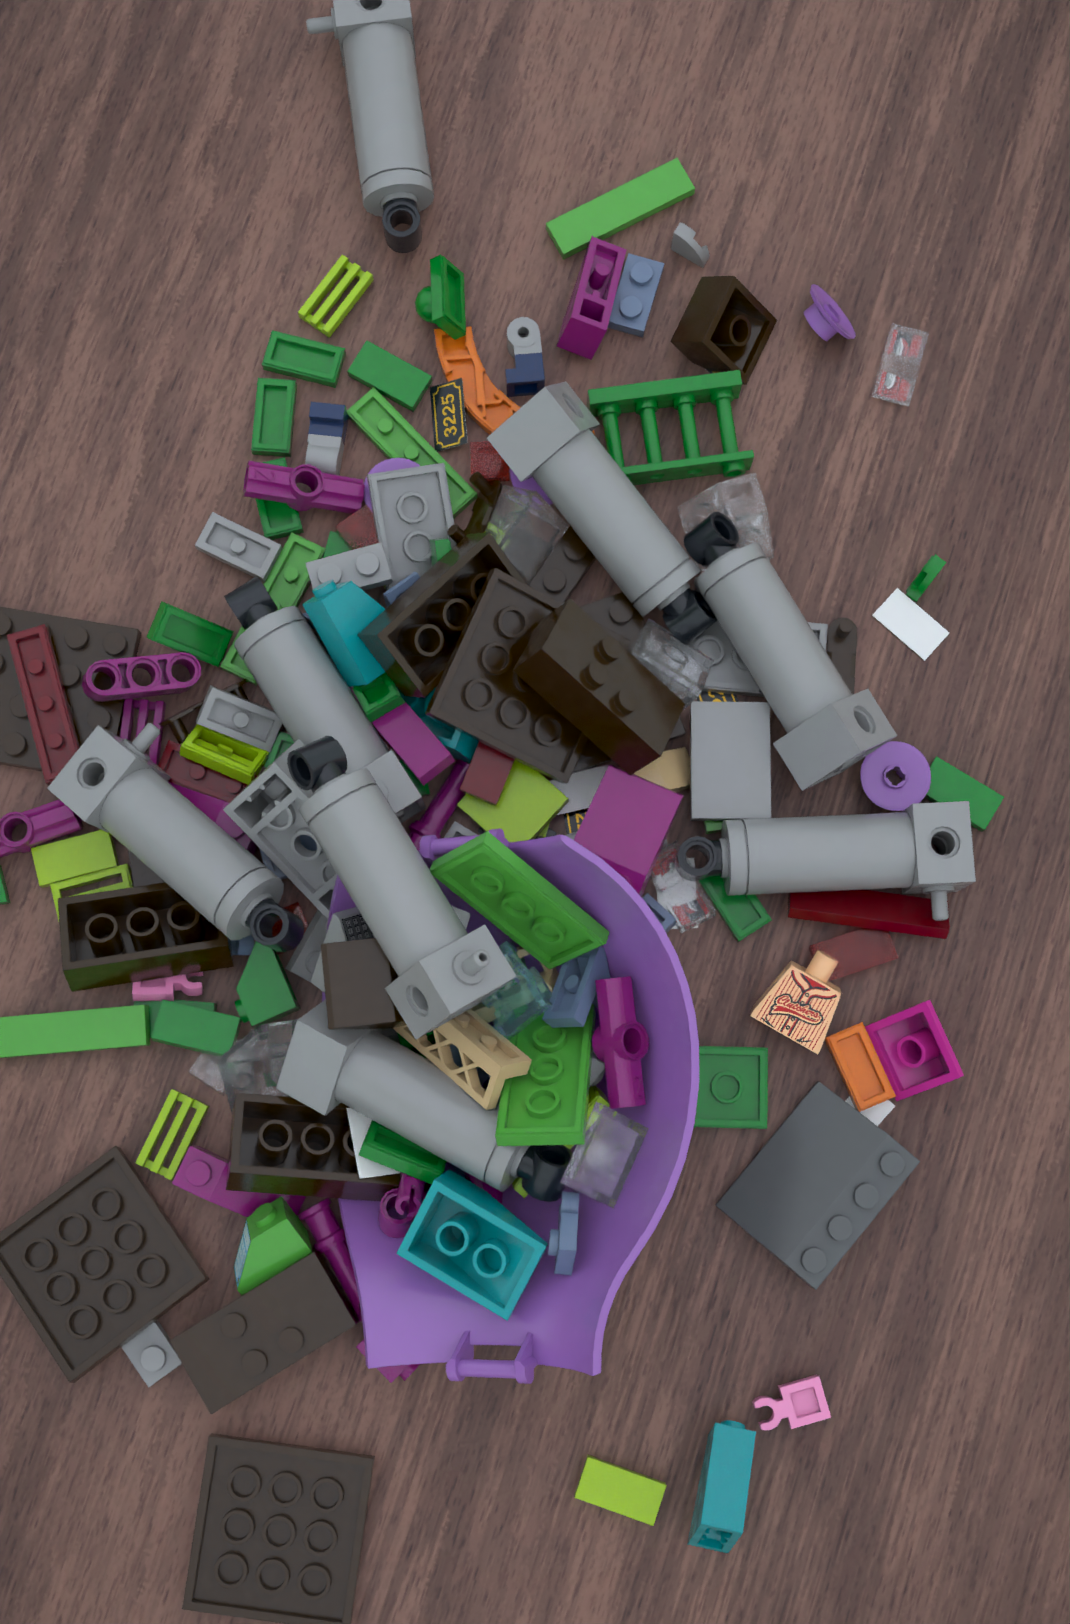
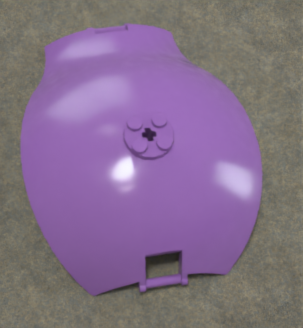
(559, 1317)

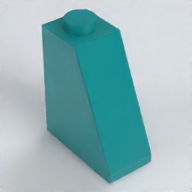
(339, 616)
(723, 1487)

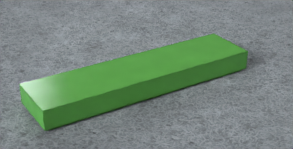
(620, 208)
(398, 439)
(286, 587)
(74, 1031)

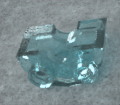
(521, 998)

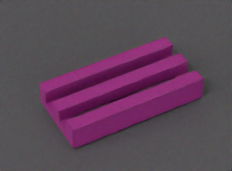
(143, 706)

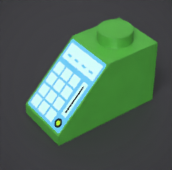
(269, 1244)

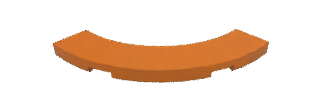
(481, 398)

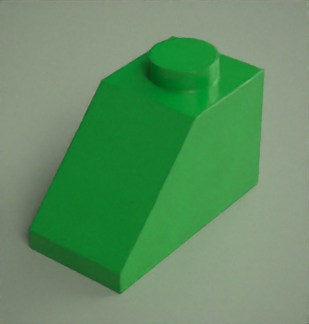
(264, 989)

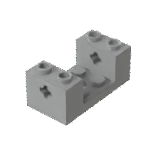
(272, 820)

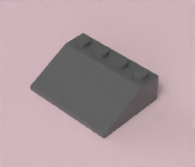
(817, 1184)

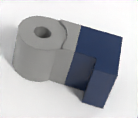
(526, 349)
(326, 436)

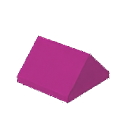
(914, 1050)

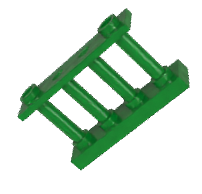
(683, 395)

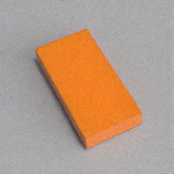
(859, 1067)

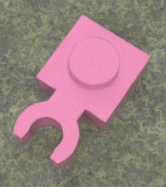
(164, 988)
(800, 1403)

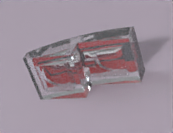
(900, 364)
(680, 896)

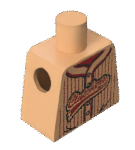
(801, 1001)

